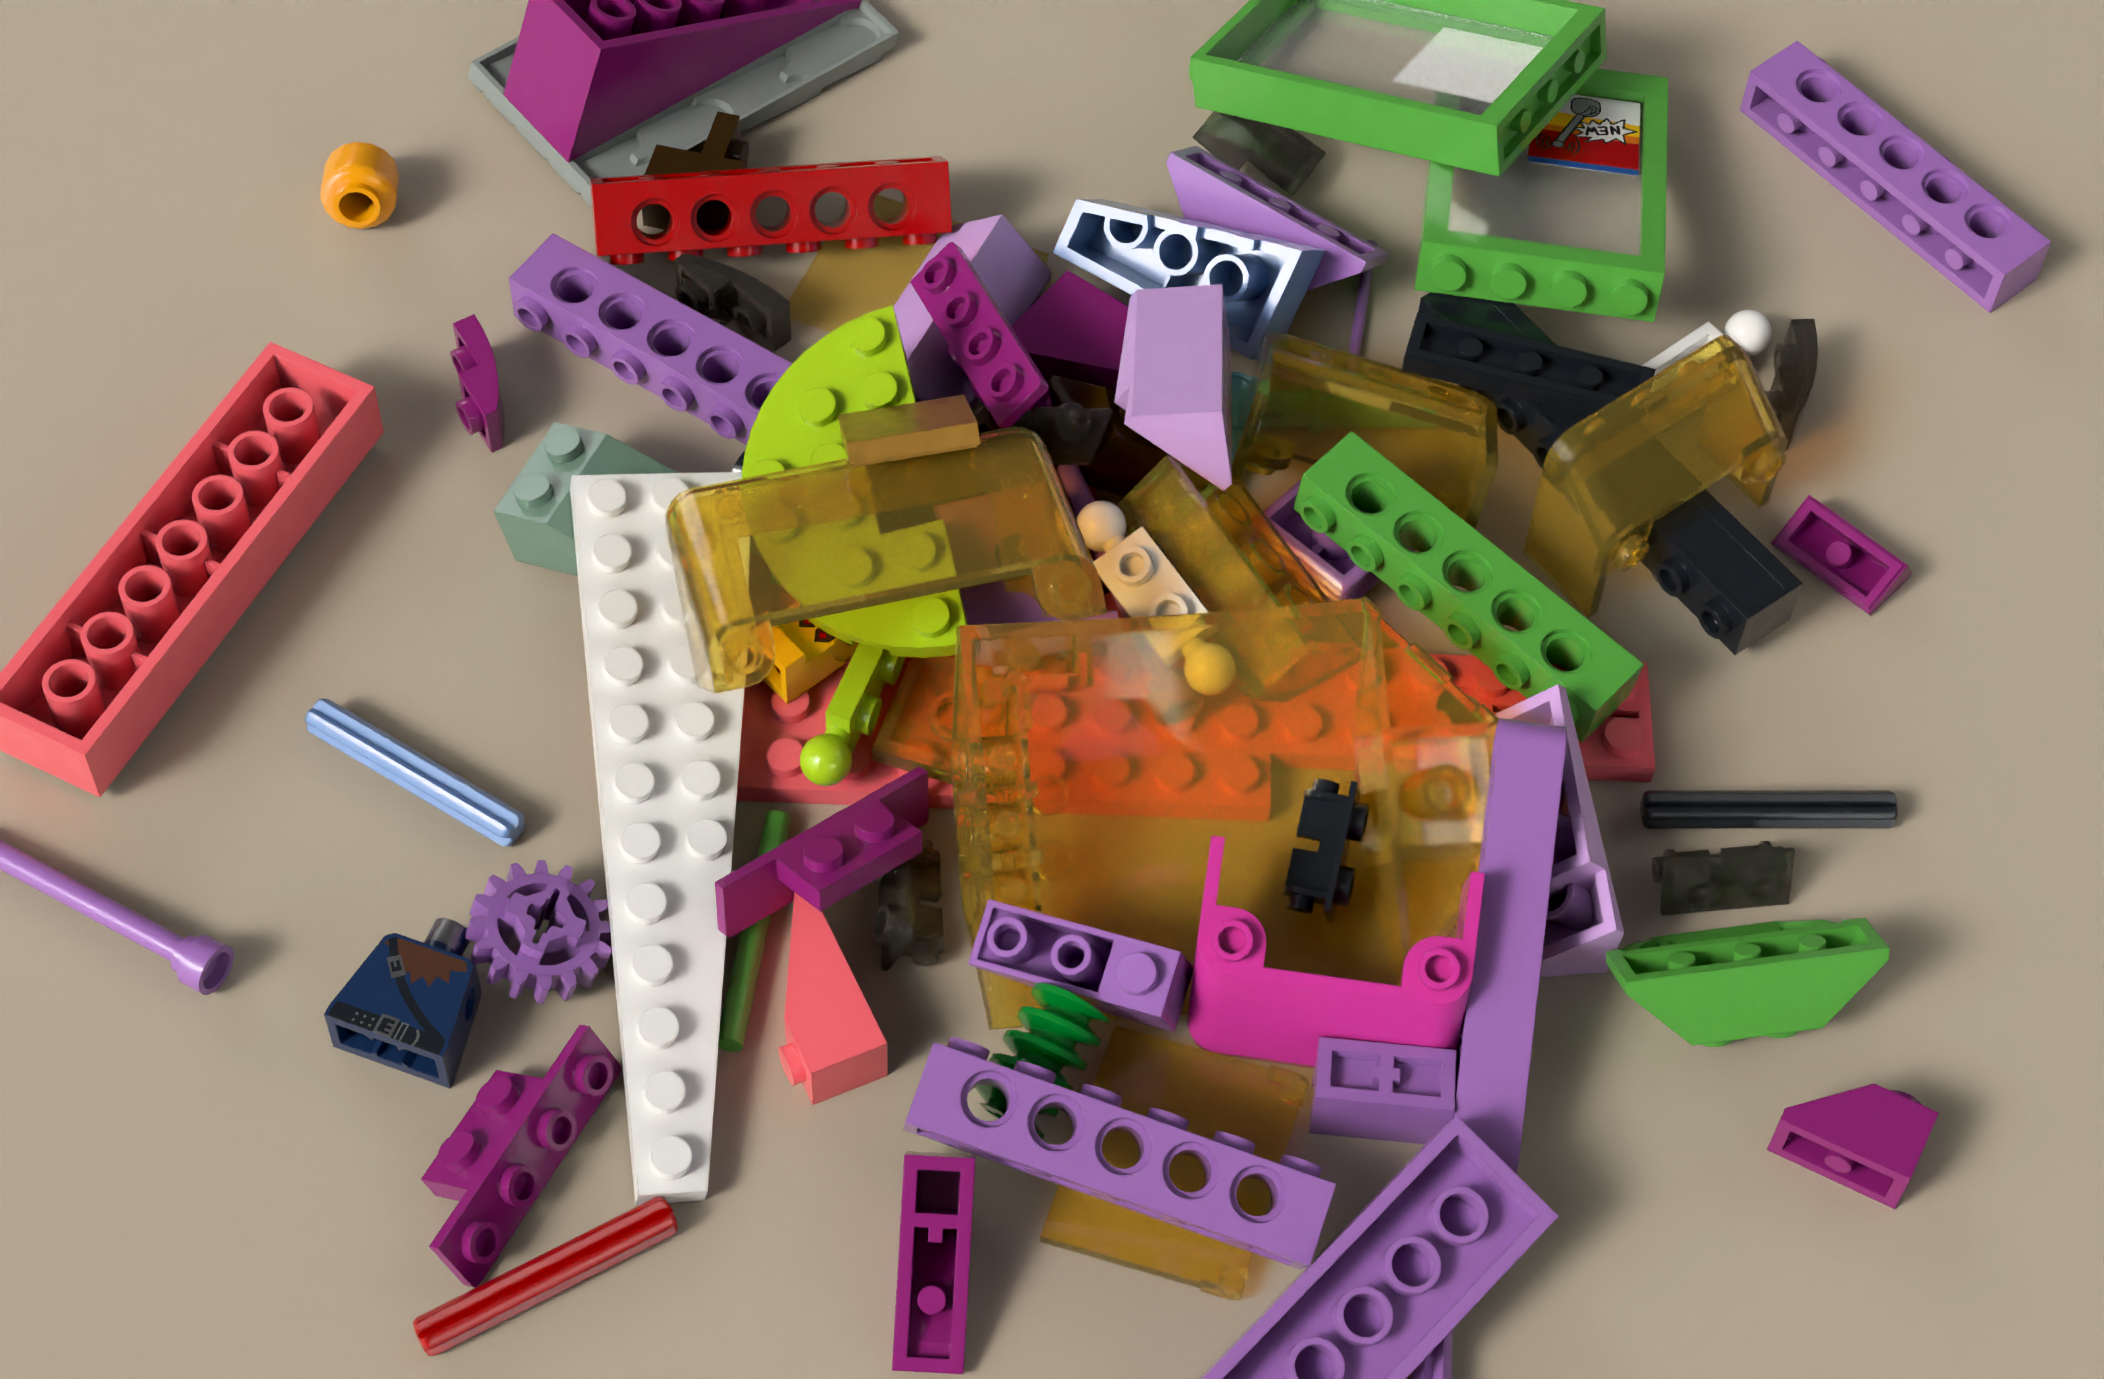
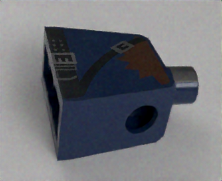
(410, 1004)

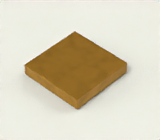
(908, 430)

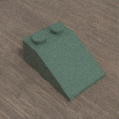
(538, 504)

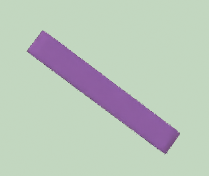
(1511, 931)

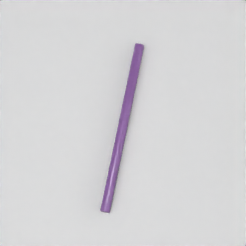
(1361, 309)

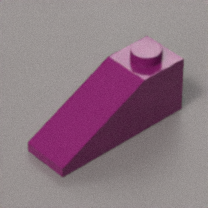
(934, 1262)

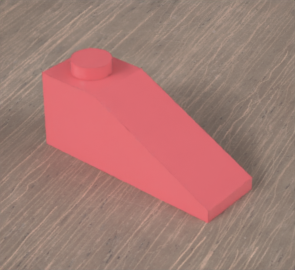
(828, 1023)

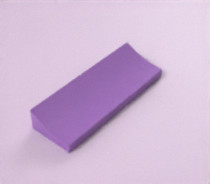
(1397, 1270)

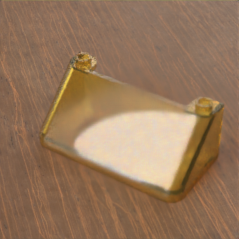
(869, 537)

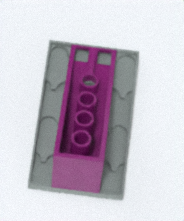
(618, 76)

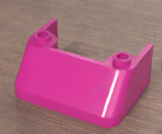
(1281, 1013)

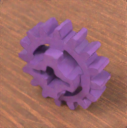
(507, 922)

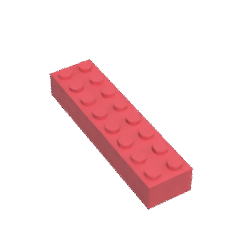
(184, 567)

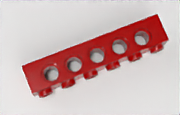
(920, 179)

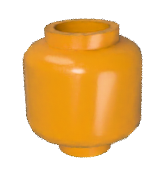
(359, 185)

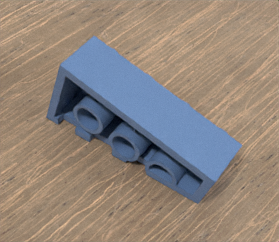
(1153, 249)

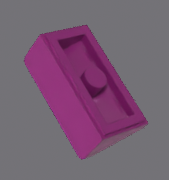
(1841, 556)

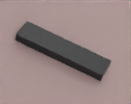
(1518, 366)

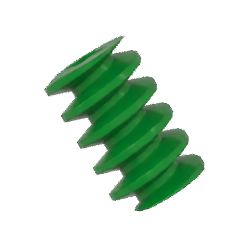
(1048, 1043)

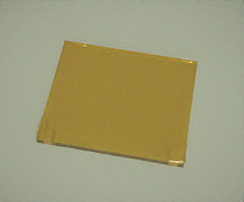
(1213, 1096)

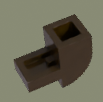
(721, 152)

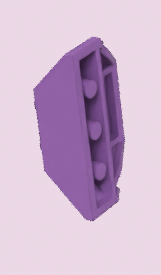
(1228, 198)

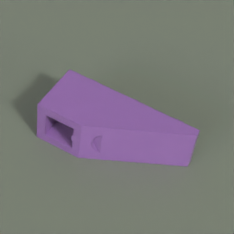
(1098, 966)

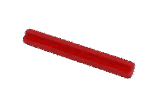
(545, 1276)

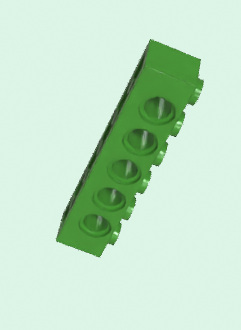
(1456, 554)

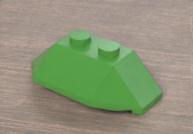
(1750, 977)

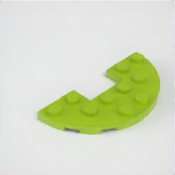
(799, 426)

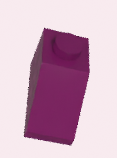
(1858, 1139)

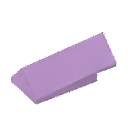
(1010, 274)
(1180, 376)
(1582, 901)

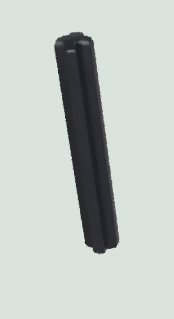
(1768, 809)

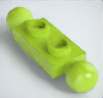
(852, 711)

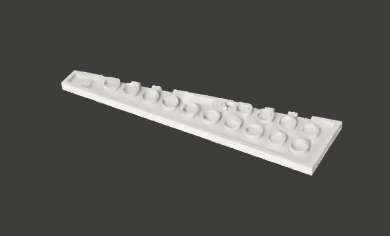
(665, 820)

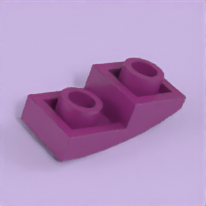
(477, 372)

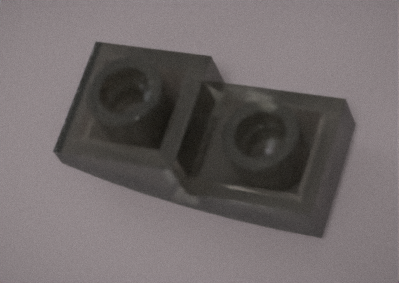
(1272, 149)
(731, 294)
(1794, 375)

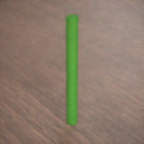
(749, 951)

